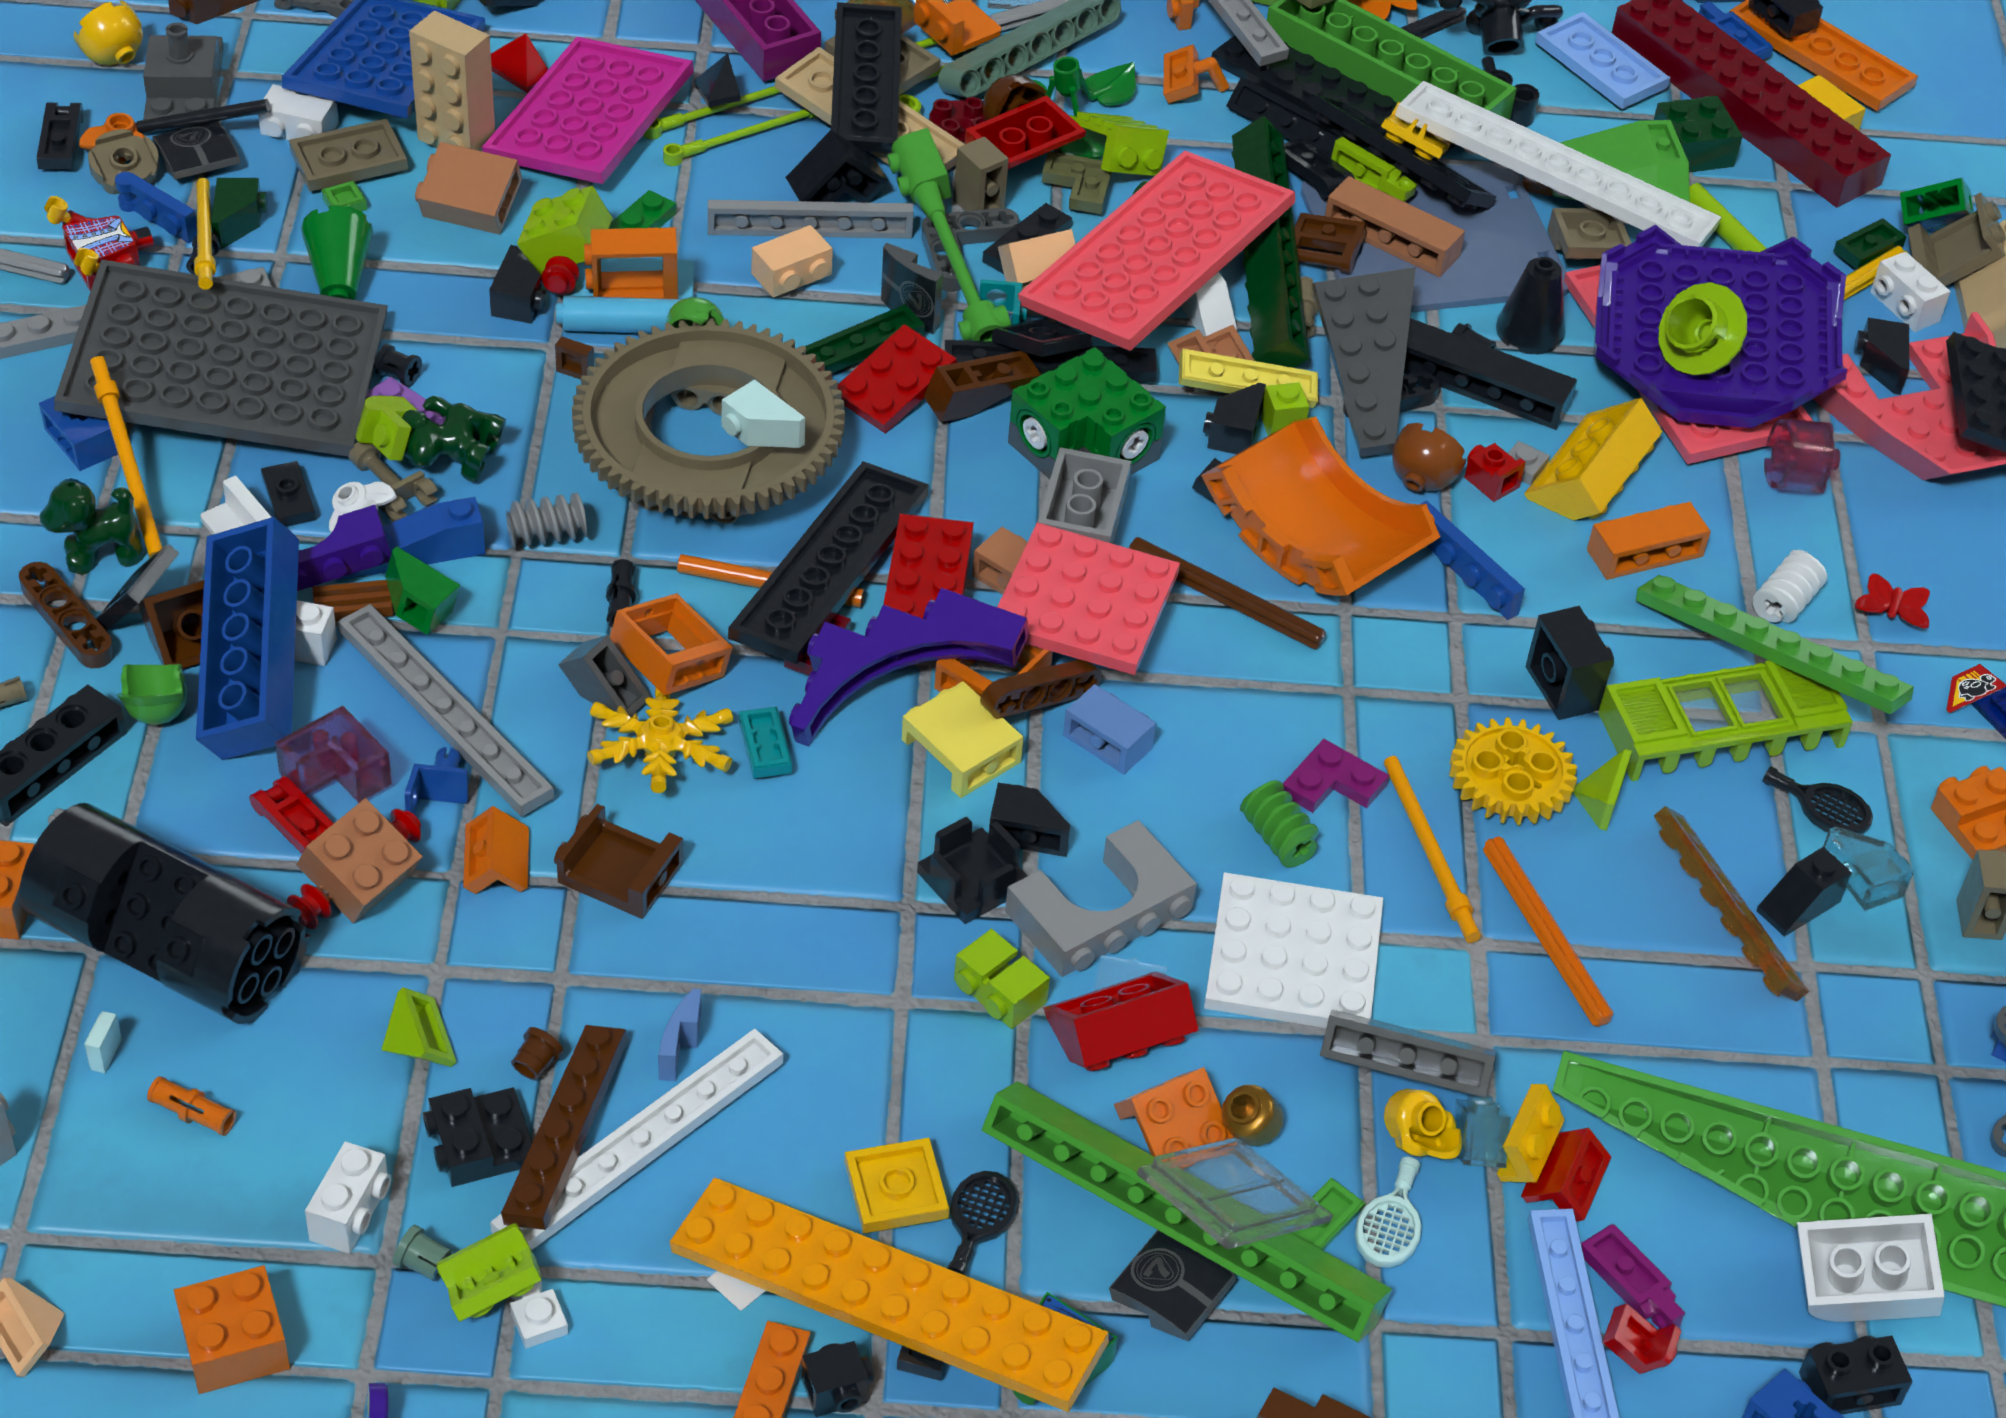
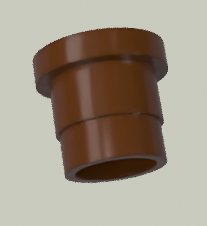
(536, 1053)

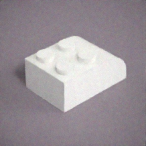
(1871, 1268)

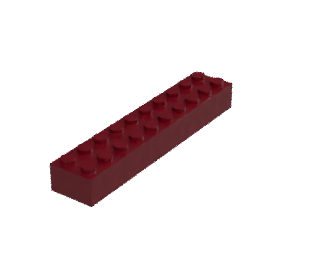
(1761, 101)

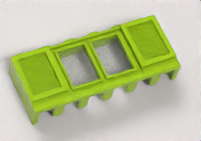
(1720, 711)

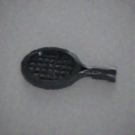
(1806, 793)
(978, 1235)

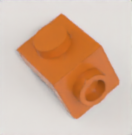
(1181, 12)

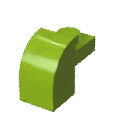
(383, 425)

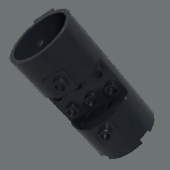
(162, 912)

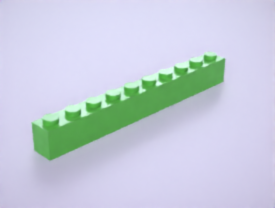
(1109, 1168)

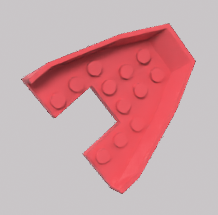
(1917, 427)

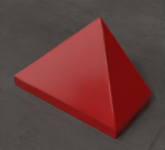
(519, 63)

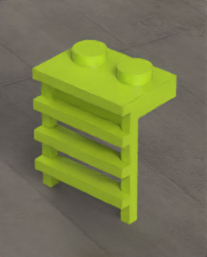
(1130, 143)

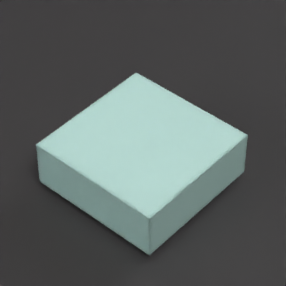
(103, 1042)

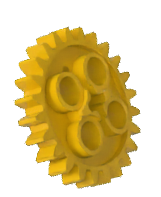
(1513, 771)

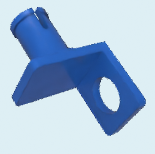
(438, 781)

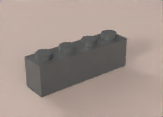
(1408, 1053)

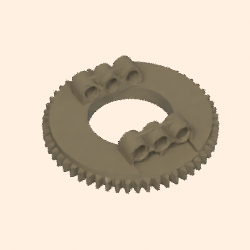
(700, 370)

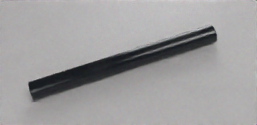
(203, 116)

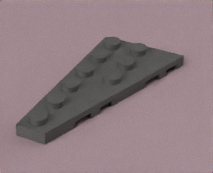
(1368, 338)

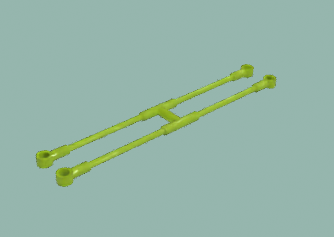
(674, 153)

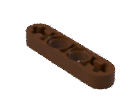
(70, 612)
(1039, 688)

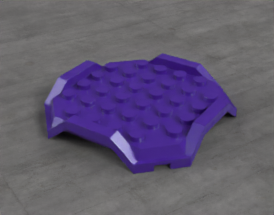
(1790, 336)

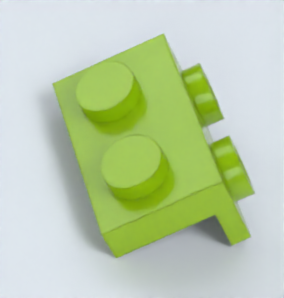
(489, 1272)

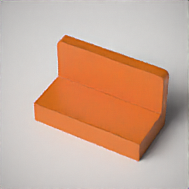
(495, 851)

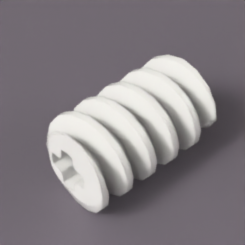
(1790, 587)

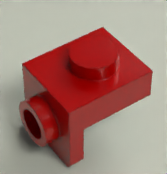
(1639, 1341)

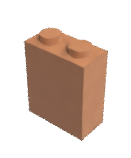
(468, 187)

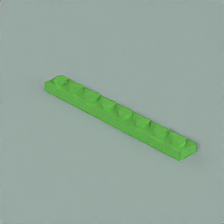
(1775, 644)

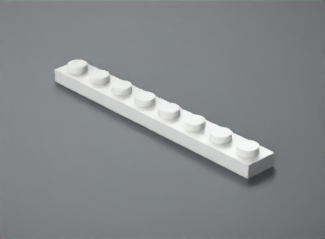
(658, 1129)

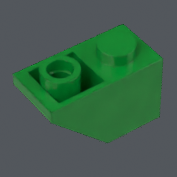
(419, 592)

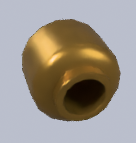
(1252, 1115)

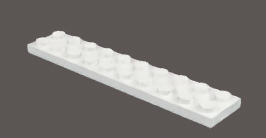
(1556, 165)

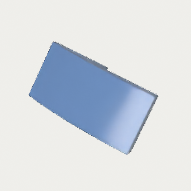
(680, 1032)

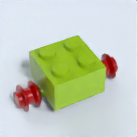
(557, 234)

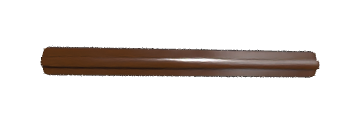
(1238, 598)

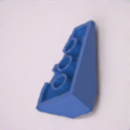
(436, 534)

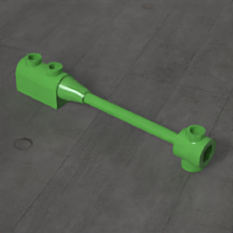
(928, 184)

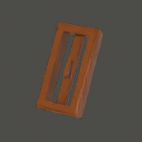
(354, 597)

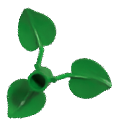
(1108, 87)

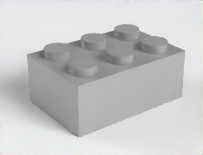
(1086, 494)

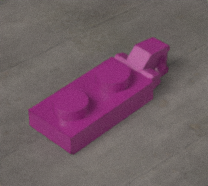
(1632, 1276)

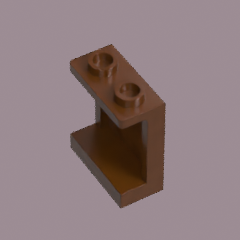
(617, 863)

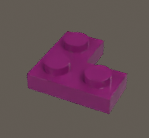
(1334, 769)

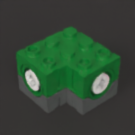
(1086, 409)

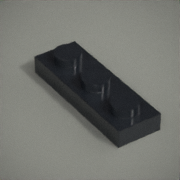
(1041, 222)

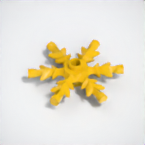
(660, 738)

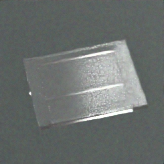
(1233, 1193)

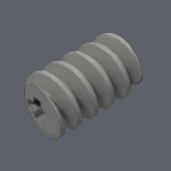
(546, 519)

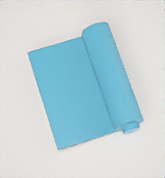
(620, 314)

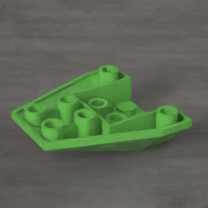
(1643, 150)

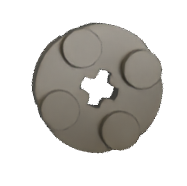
(122, 143)

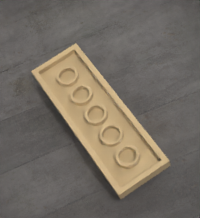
(811, 86)

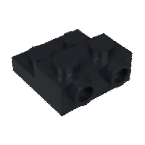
(477, 1134)

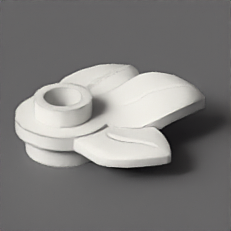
(356, 496)

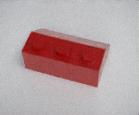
(1028, 130)
(1123, 1020)

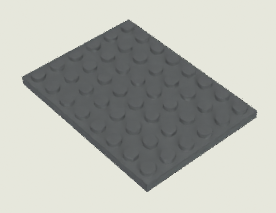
(225, 358)

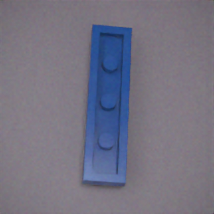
(1475, 567)

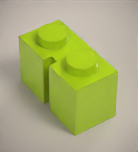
(1004, 989)

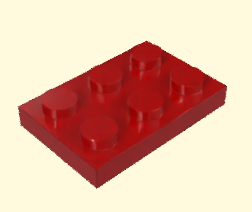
(893, 378)

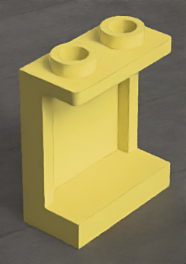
(964, 737)

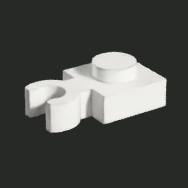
(538, 1316)

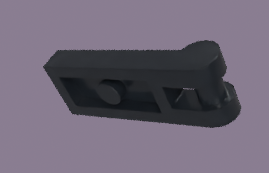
(59, 136)
(1315, 166)

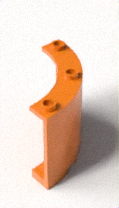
(1313, 513)

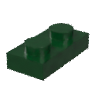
(1869, 243)

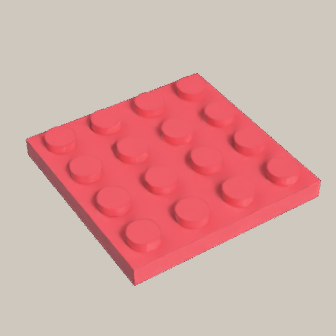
(1089, 597)

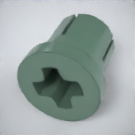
(420, 1253)

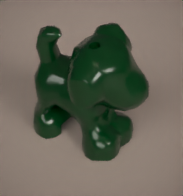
(454, 438)
(74, 510)

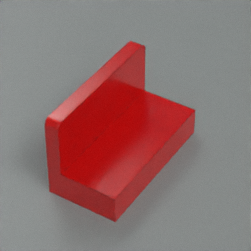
(1571, 1172)

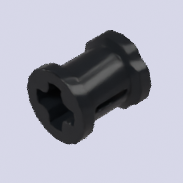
(398, 365)

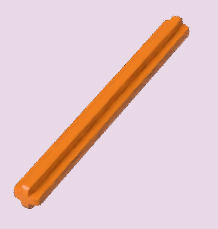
(1548, 932)

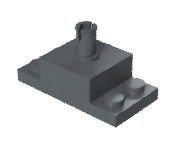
(181, 72)

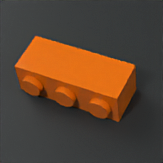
(1648, 540)

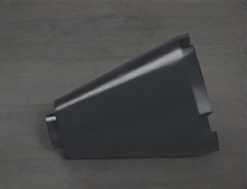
(1534, 309)

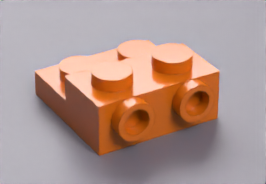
(1974, 809)

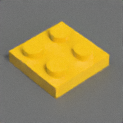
(896, 1185)

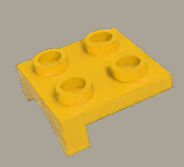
(1426, 143)

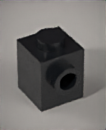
(836, 1378)

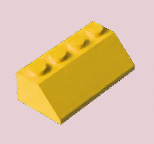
(1596, 460)

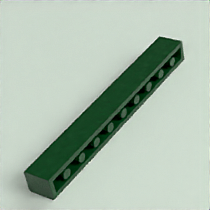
(1272, 257)

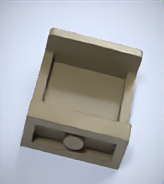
(1962, 244)

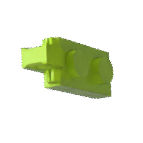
(1372, 170)

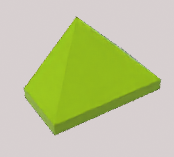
(1601, 789)
(418, 1029)

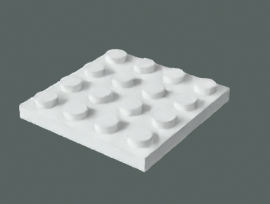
(1293, 951)

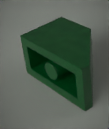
(237, 208)

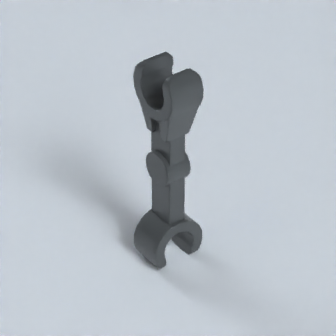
(333, 7)

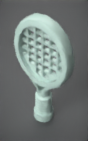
(1407, 1170)

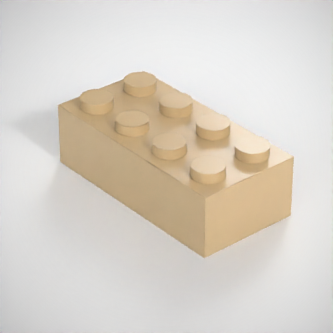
(452, 82)

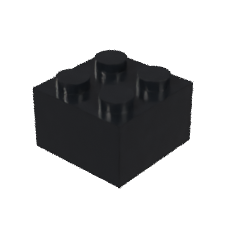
(1569, 662)

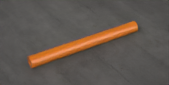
(740, 574)

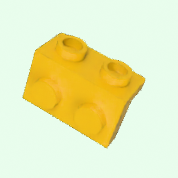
(1531, 1136)

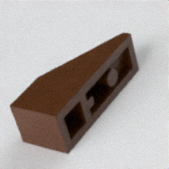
(975, 384)

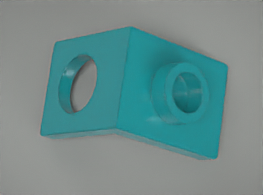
(1011, 302)

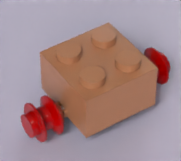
(356, 863)

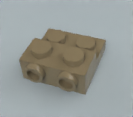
(1585, 232)

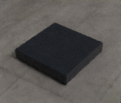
(1041, 337)
(137, 587)

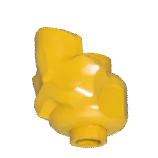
(1422, 1125)

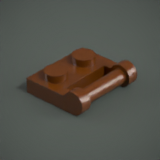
(1330, 235)

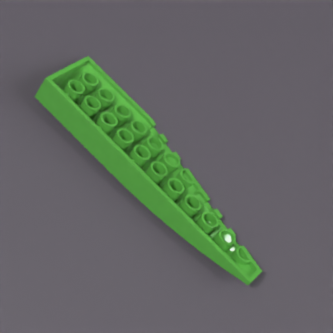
(1806, 1166)

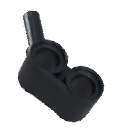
(1525, 98)

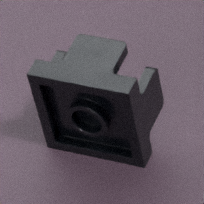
(972, 868)

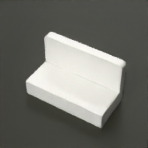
(238, 510)

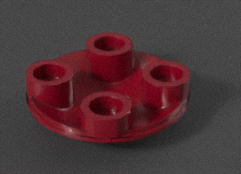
(957, 115)

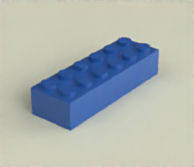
(248, 638)

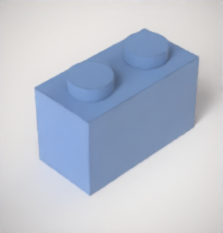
(1109, 729)

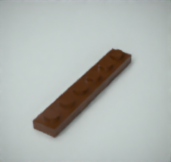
(564, 1127)

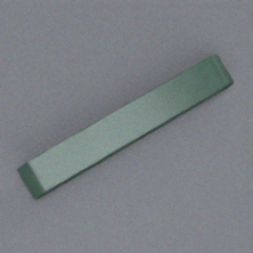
(1026, 45)

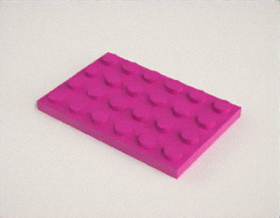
(589, 109)

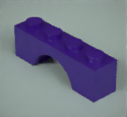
(351, 547)

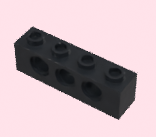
(56, 749)

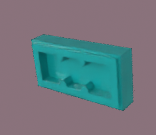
(765, 742)

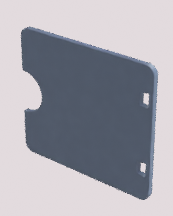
(1494, 245)

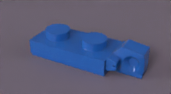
(1737, 29)

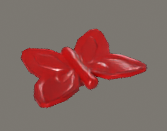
(1894, 601)

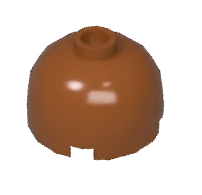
(1427, 459)

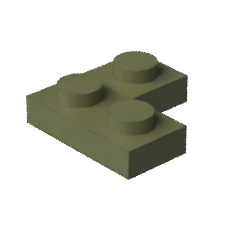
(1084, 176)

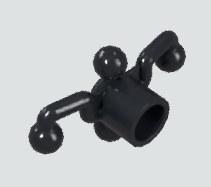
(1502, 21)

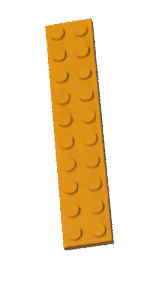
(891, 1293)

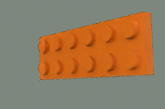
(1838, 59)

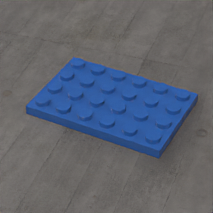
(367, 56)

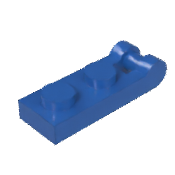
(156, 206)

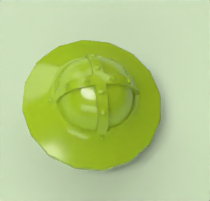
(1702, 329)

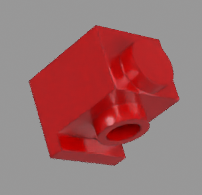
(1494, 471)

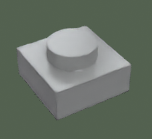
(1535, 460)

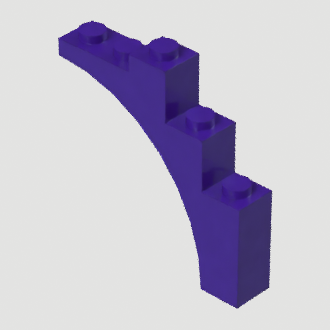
(893, 640)

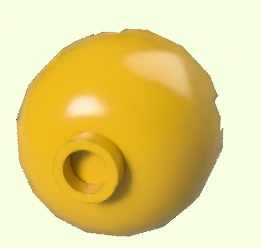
(110, 34)

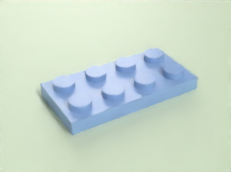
(1602, 60)

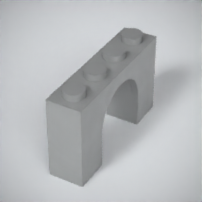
(1075, 936)

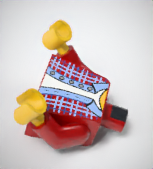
(96, 239)

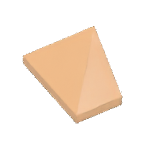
(25, 1325)

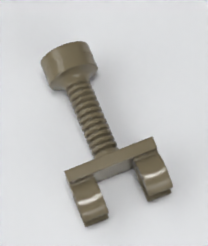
(367, 457)

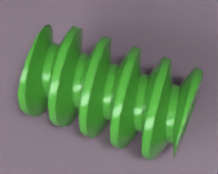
(1281, 823)

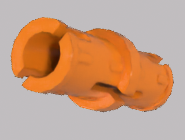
(169, 1095)

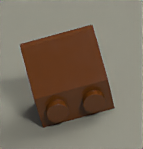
(175, 623)

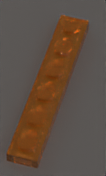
(1736, 914)

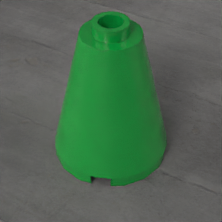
(337, 249)

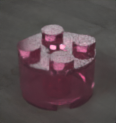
(1801, 455)

